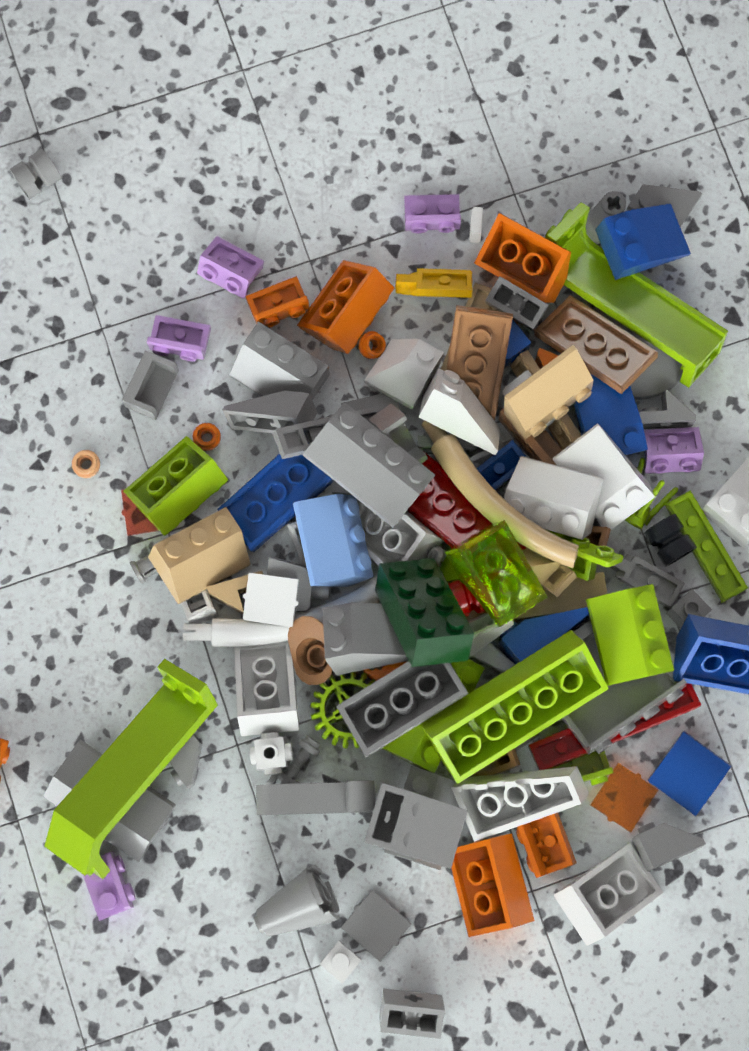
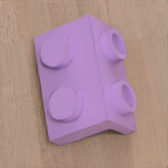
(179, 338)

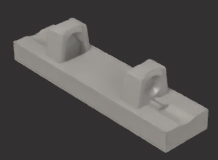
(292, 439)

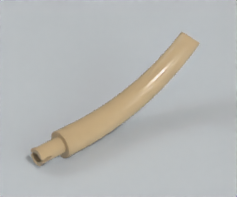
(490, 504)

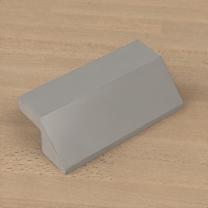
(139, 824)

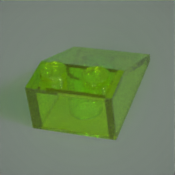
(497, 573)

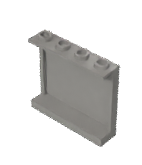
(620, 705)

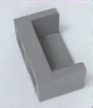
(150, 385)
(391, 423)

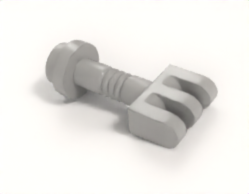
(309, 747)

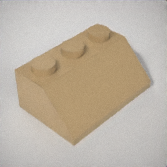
(548, 393)
(200, 555)

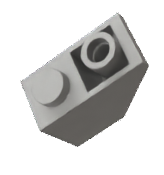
(186, 762)

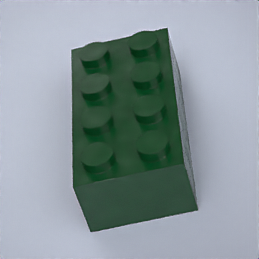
(424, 612)

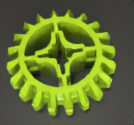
(336, 717)

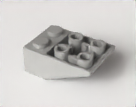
(416, 825)

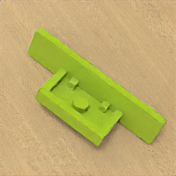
(589, 556)

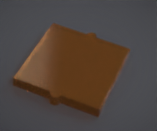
(624, 797)

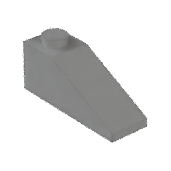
(271, 412)

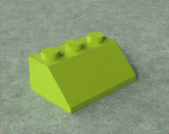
(176, 485)
(629, 634)

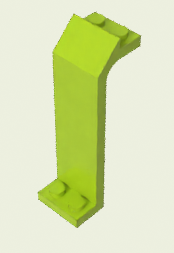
(637, 300)
(128, 769)

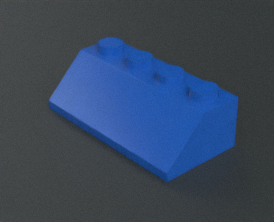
(713, 654)

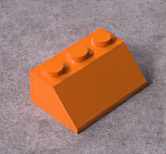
(525, 259)
(346, 306)
(491, 886)

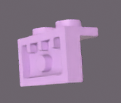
(432, 213)
(229, 266)
(673, 450)
(110, 894)

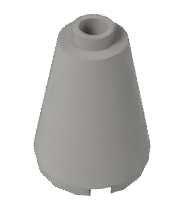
(299, 905)

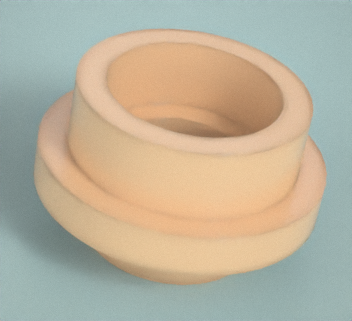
(82, 456)

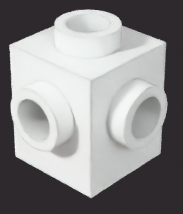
(282, 756)

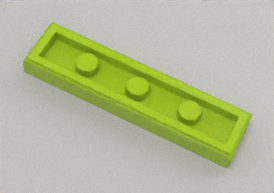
(709, 551)

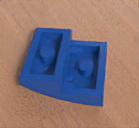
(689, 773)

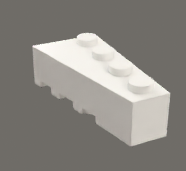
(517, 798)

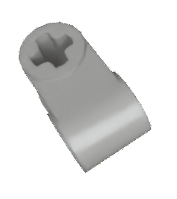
(601, 211)

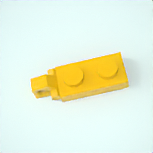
(435, 283)

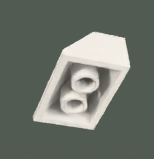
(555, 496)

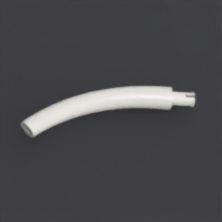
(241, 633)

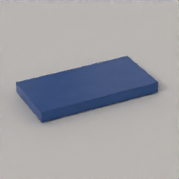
(268, 497)

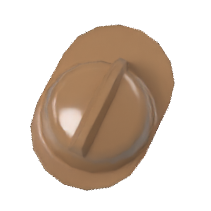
(307, 650)

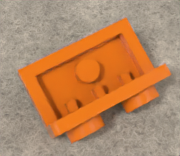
(278, 302)
(546, 845)

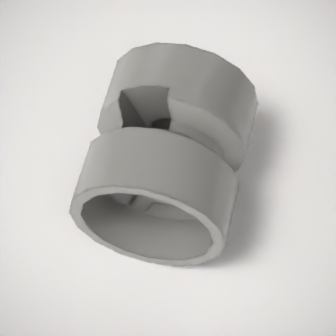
(35, 173)

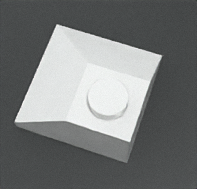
(405, 370)

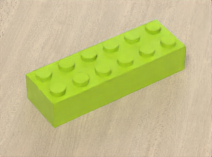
(515, 706)

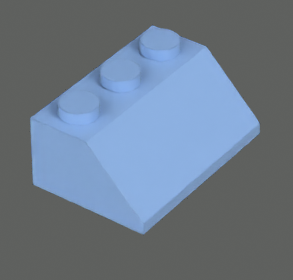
(333, 540)

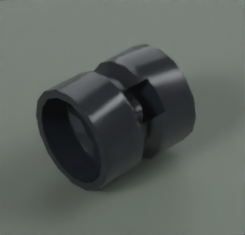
(670, 540)

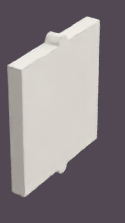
(270, 599)

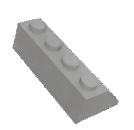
(368, 464)
(400, 703)

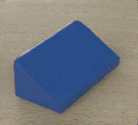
(500, 467)

